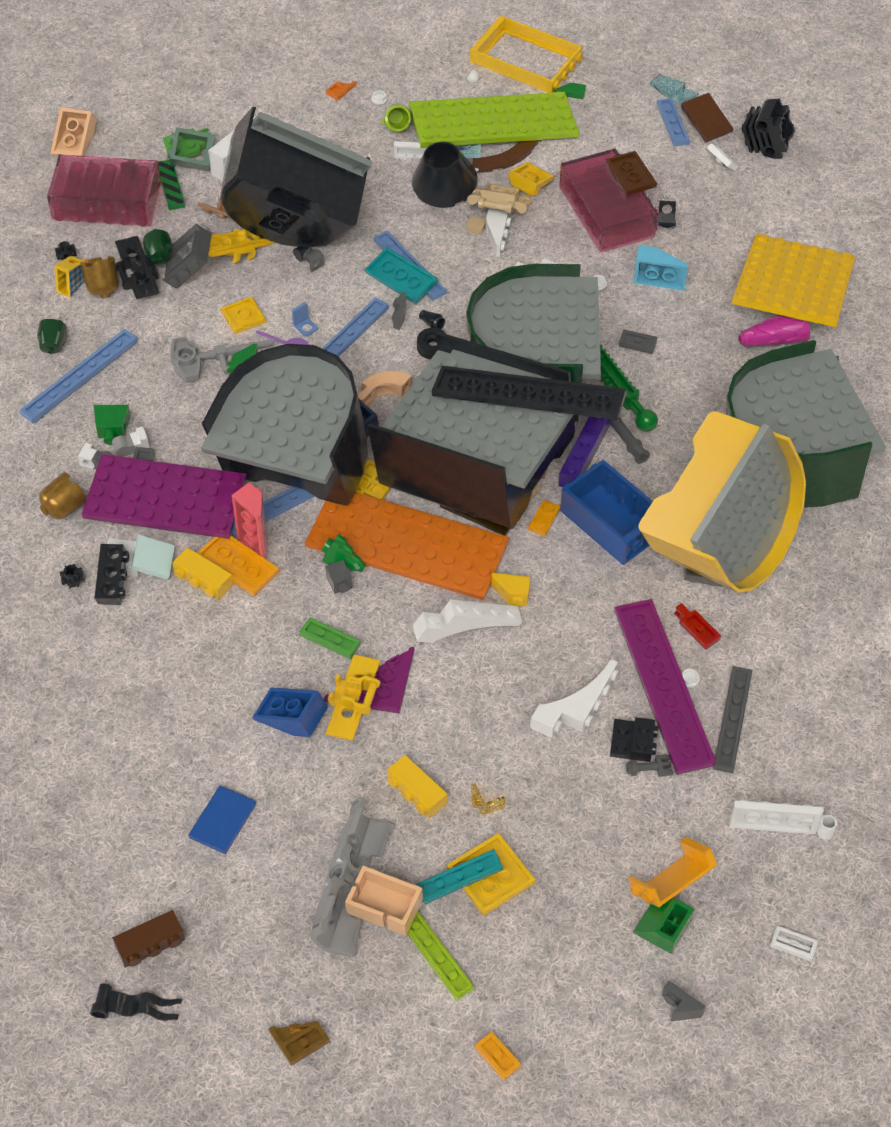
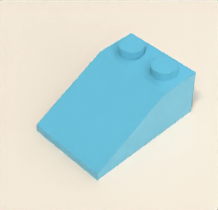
(659, 269)

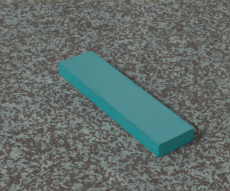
(460, 876)

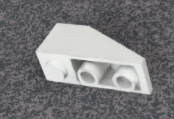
(496, 229)

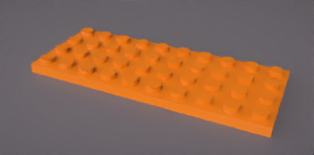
(413, 543)

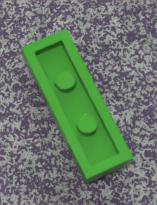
(330, 638)

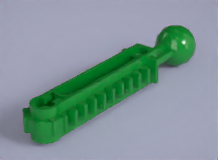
(645, 419)

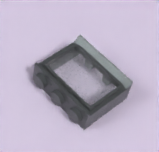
(187, 255)

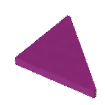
(393, 682)

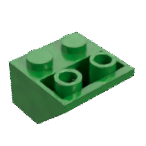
(665, 924)

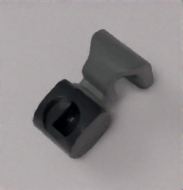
(305, 251)

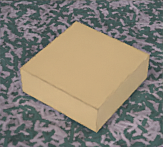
(476, 225)

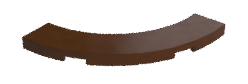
(505, 159)

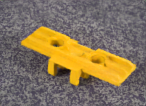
(235, 244)
(347, 694)

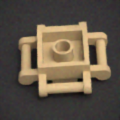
(500, 198)

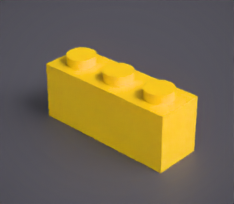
(202, 574)
(416, 787)

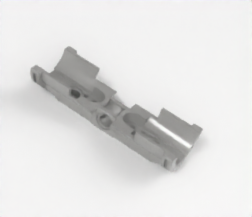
(332, 926)

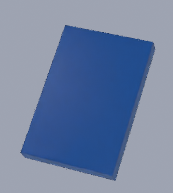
(222, 819)

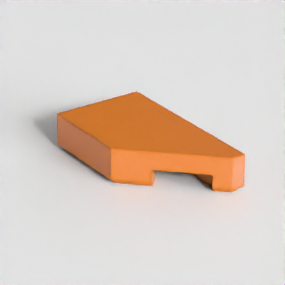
(340, 89)

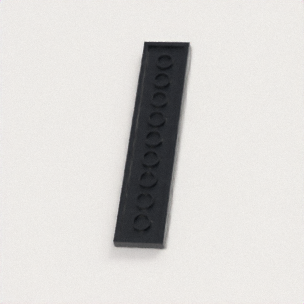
(529, 392)

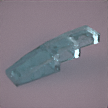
(673, 89)

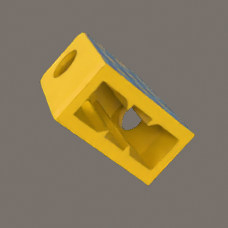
(68, 276)

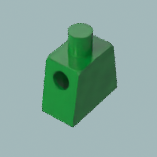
(111, 421)

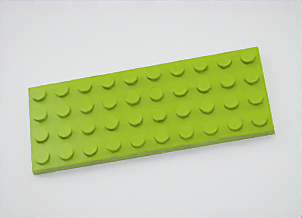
(493, 119)

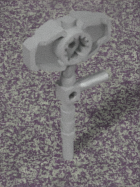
(188, 360)

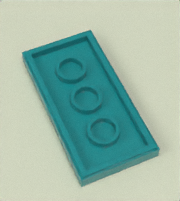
(401, 275)

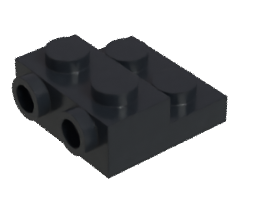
(634, 739)

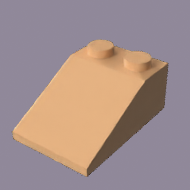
(73, 132)

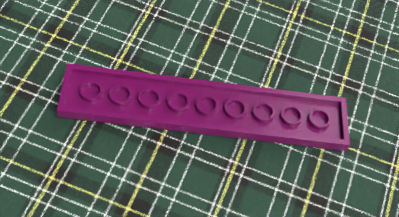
(665, 687)

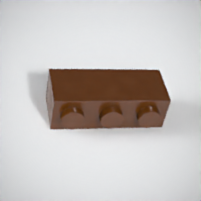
(149, 939)

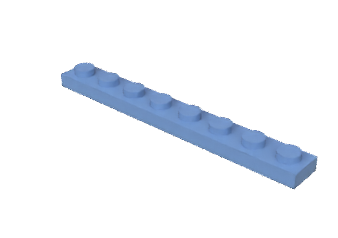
(78, 376)

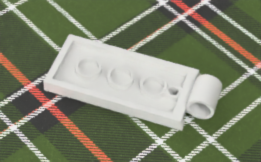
(782, 818)

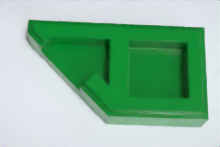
(573, 90)

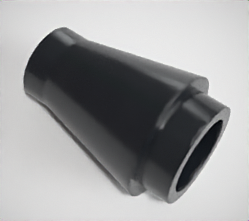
(432, 319)

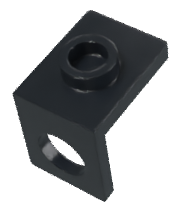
(667, 220)

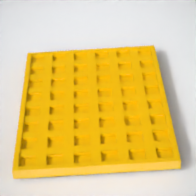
(794, 280)

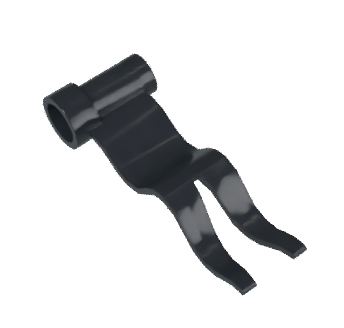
(128, 1005)

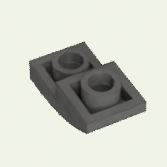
(400, 311)

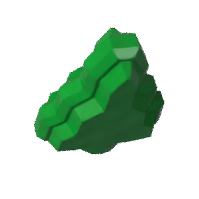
(339, 550)

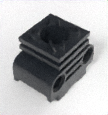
(768, 129)

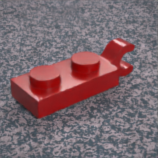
(697, 626)

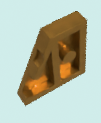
(299, 1040)

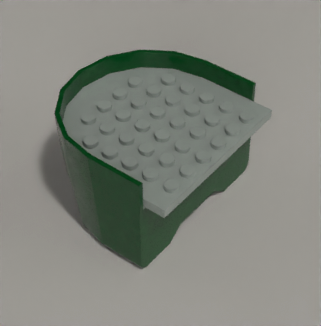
(541, 316)
(817, 408)

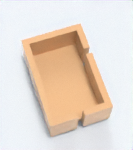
(384, 900)

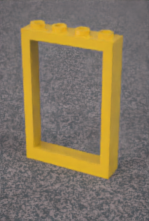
(504, 25)

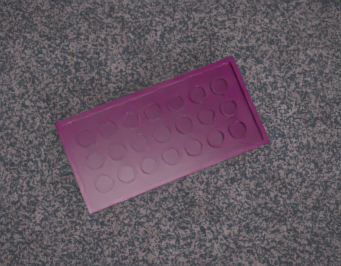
(163, 496)

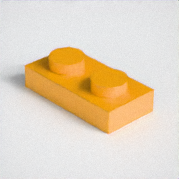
(544, 518)
(497, 1056)

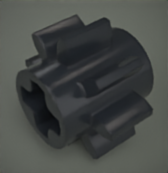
(65, 250)
(71, 576)

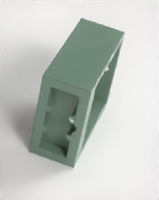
(189, 162)

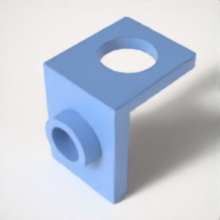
(301, 317)

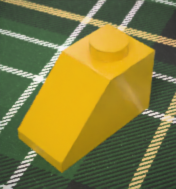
(512, 588)

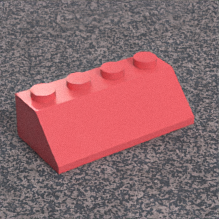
(250, 518)

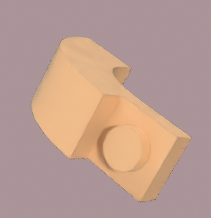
(384, 383)

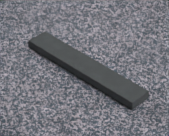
(732, 719)

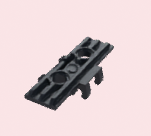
(142, 279)

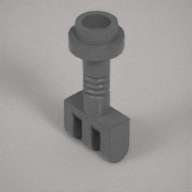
(661, 765)

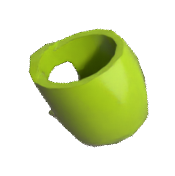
(397, 117)

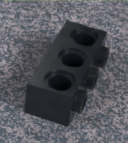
(105, 567)

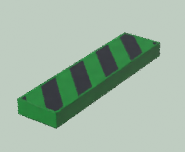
(170, 185)

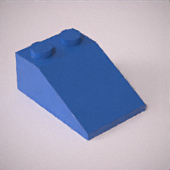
(291, 710)

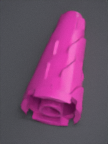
(776, 332)

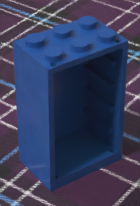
(607, 510)

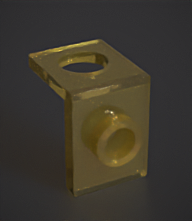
(484, 808)

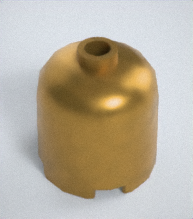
(100, 276)
(61, 497)

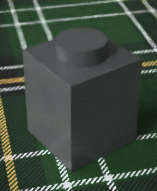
(339, 577)

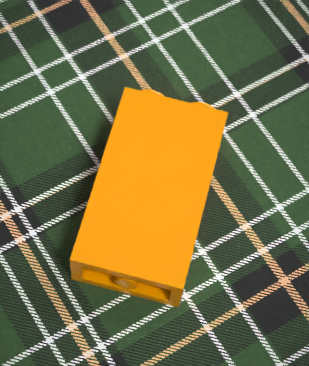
(678, 876)

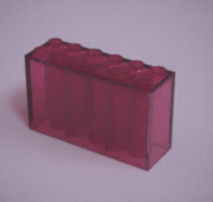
(104, 190)
(603, 207)

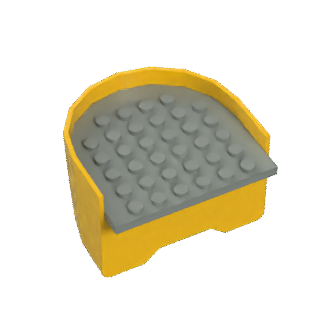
(731, 505)

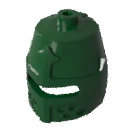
(158, 246)
(51, 335)

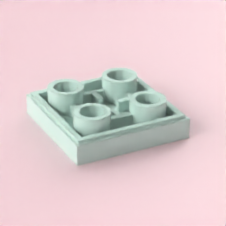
(152, 557)

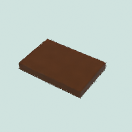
(707, 117)
(630, 173)

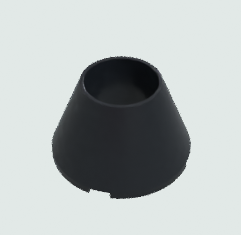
(444, 176)

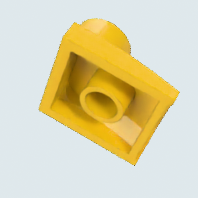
(529, 178)

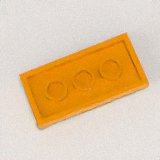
(247, 567)

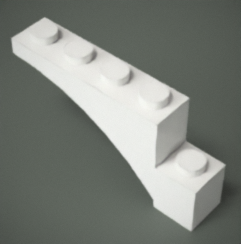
(464, 616)
(577, 708)

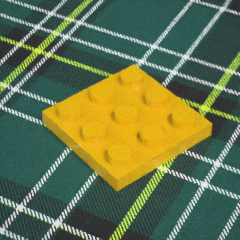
(499, 887)

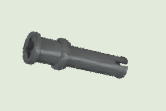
(633, 445)

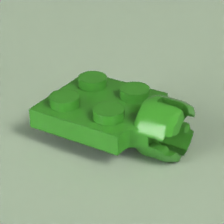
(186, 146)

